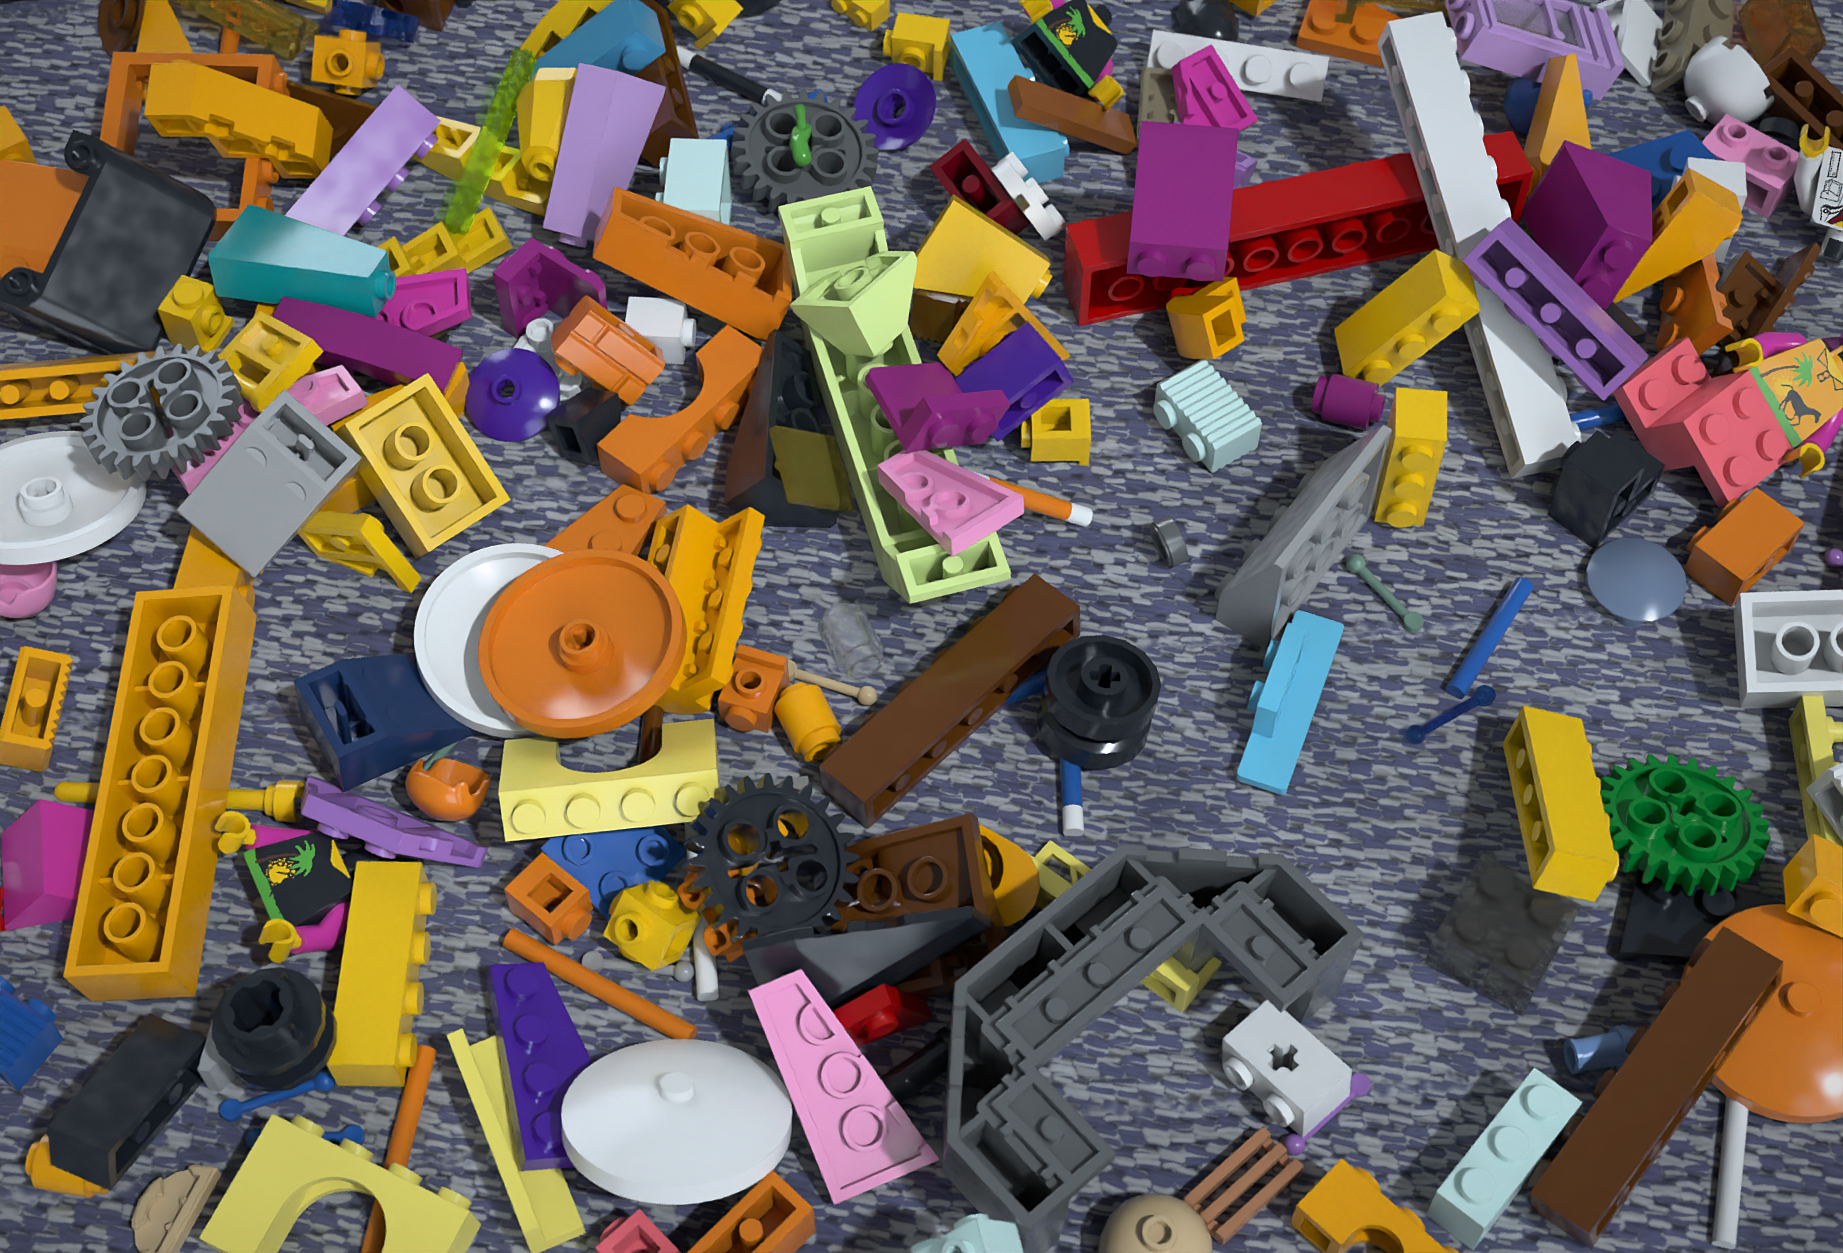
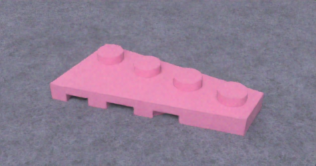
(326, 394)

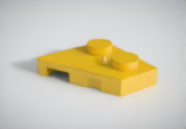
(358, 544)

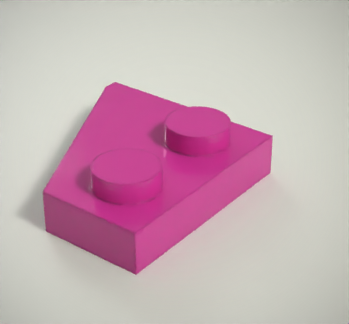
(1209, 94)

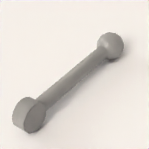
(682, 971)

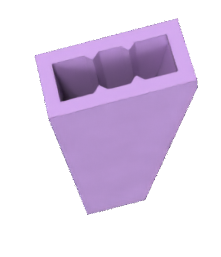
(598, 148)

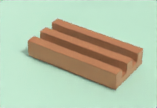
(1274, 1154)

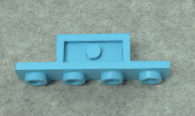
(1288, 700)

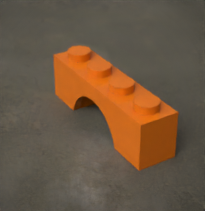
(651, 450)

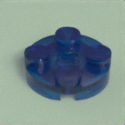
(374, 20)

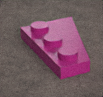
(429, 301)

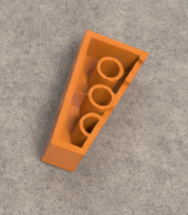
(697, 261)

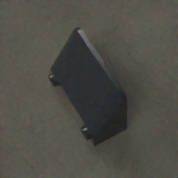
(116, 254)

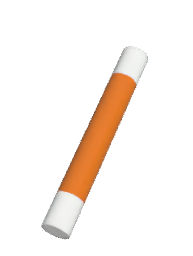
(1048, 504)

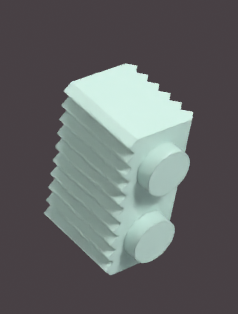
(1206, 416)

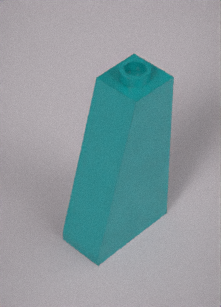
(281, 257)

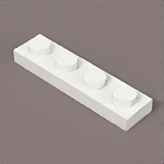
(1250, 65)

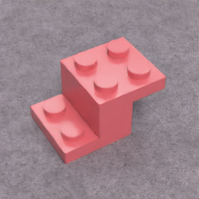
(1703, 421)

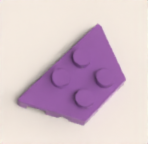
(382, 827)

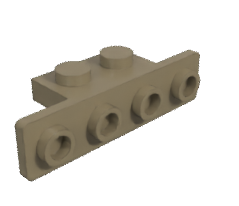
(1684, 31)

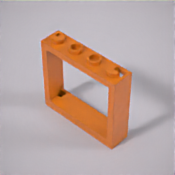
(124, 102)

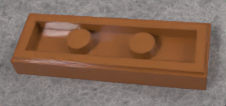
(1071, 115)

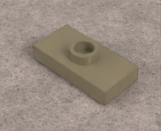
(1157, 98)

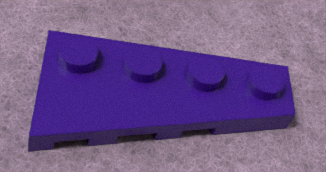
(538, 1058)

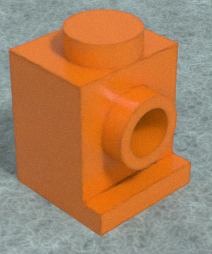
(753, 689)
(545, 886)

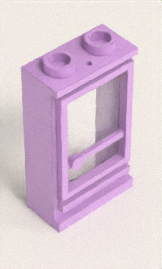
(1526, 33)

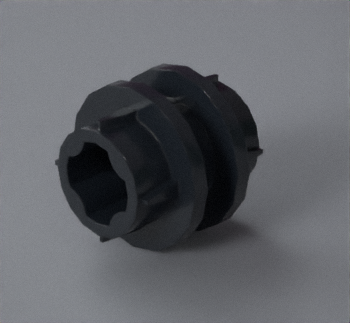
(274, 1029)

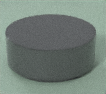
(1169, 542)

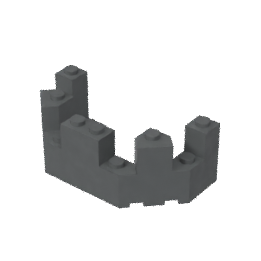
(1005, 1127)

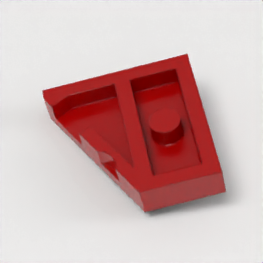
(881, 1014)

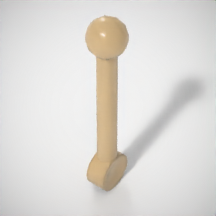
(866, 695)

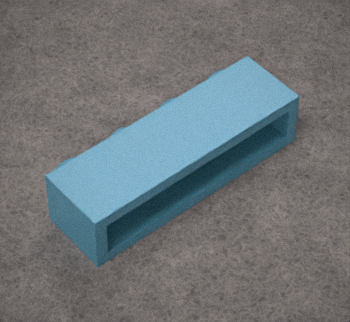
(984, 67)

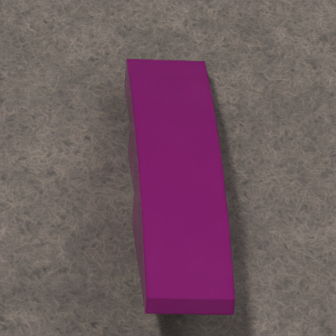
(371, 344)

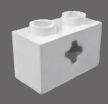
(1285, 1068)

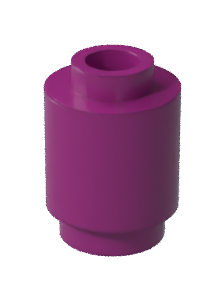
(1348, 401)

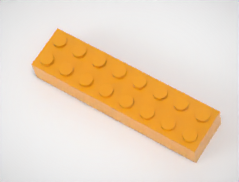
(161, 796)

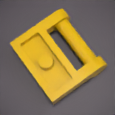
(275, 351)

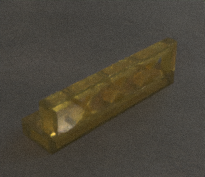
(261, 22)

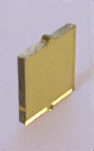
(811, 469)

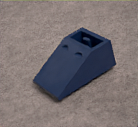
(373, 716)

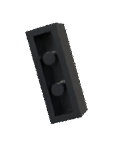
(126, 1102)

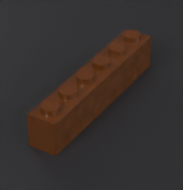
(948, 700)
(1654, 1086)

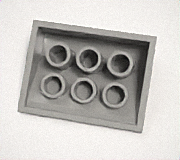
(1303, 541)

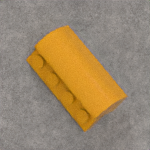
(711, 576)

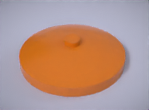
(582, 643)
(1794, 1048)

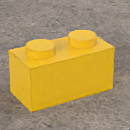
(864, 12)

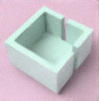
(697, 178)

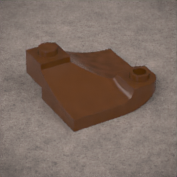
(926, 871)

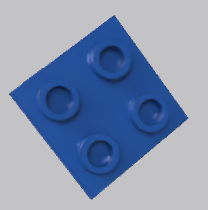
(615, 859)

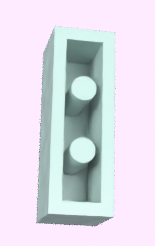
(1503, 1158)

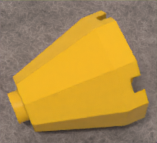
(542, 119)

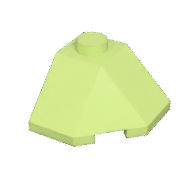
(864, 306)

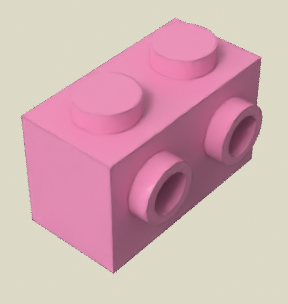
(1767, 162)

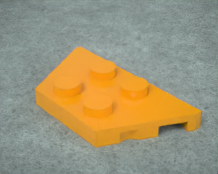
(986, 321)

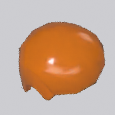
(447, 789)

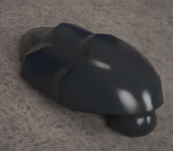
(1208, 19)

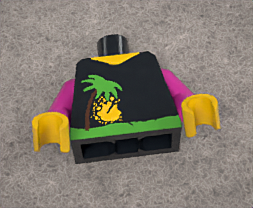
(1071, 47)
(299, 880)

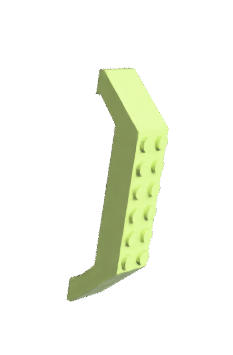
(839, 235)

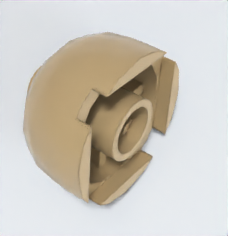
(1155, 1226)

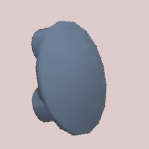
(1636, 581)

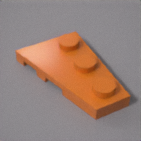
(1693, 307)

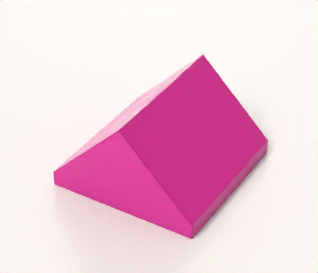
(44, 863)

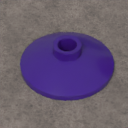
(885, 94)
(524, 412)

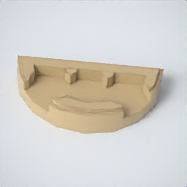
(171, 1209)

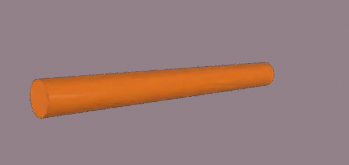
(599, 986)
(402, 1138)

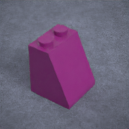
(1182, 201)
(1592, 218)

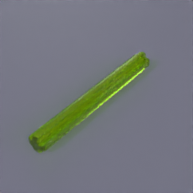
(489, 143)

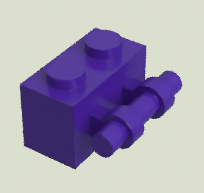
(1024, 370)

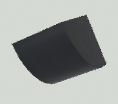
(584, 423)

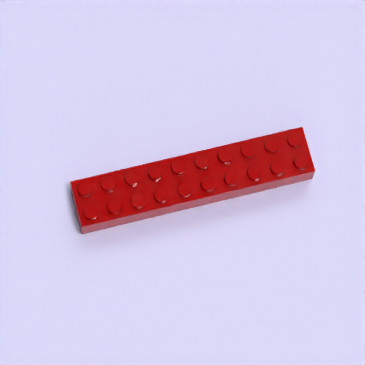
(1283, 232)

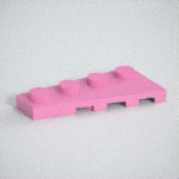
(841, 1102)

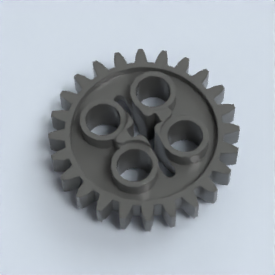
(838, 145)
(127, 427)

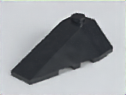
(780, 396)
(866, 954)

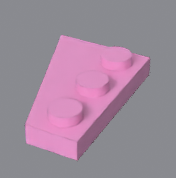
(948, 499)

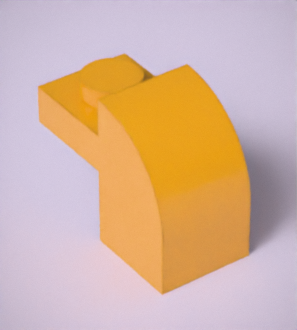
(1208, 320)

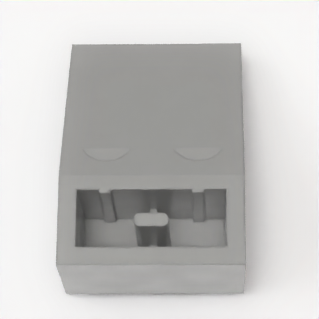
(270, 484)

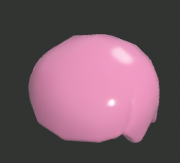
(26, 588)

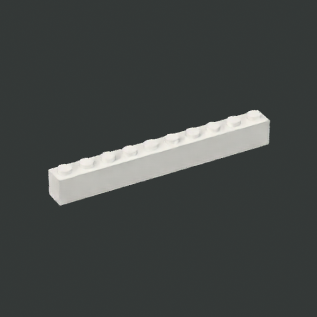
(1464, 208)

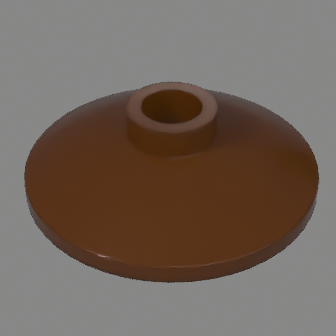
(119, 23)

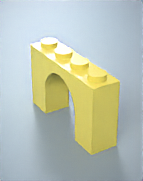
(550, 800)
(297, 1167)

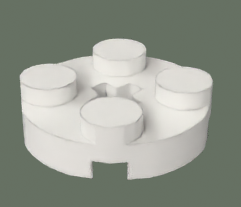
(1028, 196)

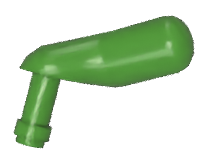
(800, 137)

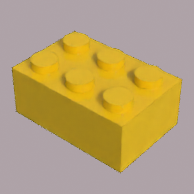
(422, 466)

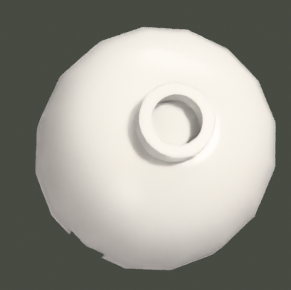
(1725, 83)

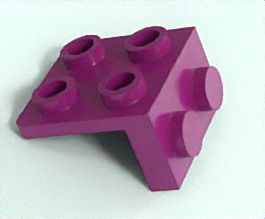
(541, 281)
(930, 408)

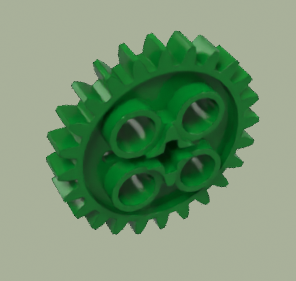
(1684, 824)

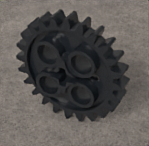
(754, 816)

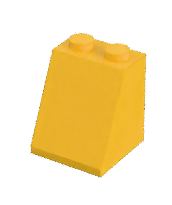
(968, 247)

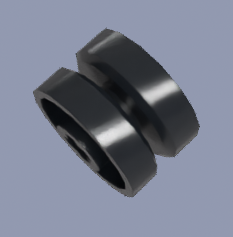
(1098, 701)

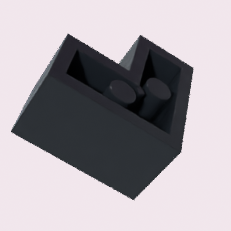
(1602, 485)

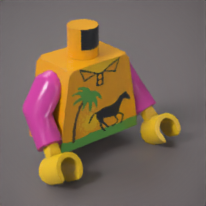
(1801, 387)

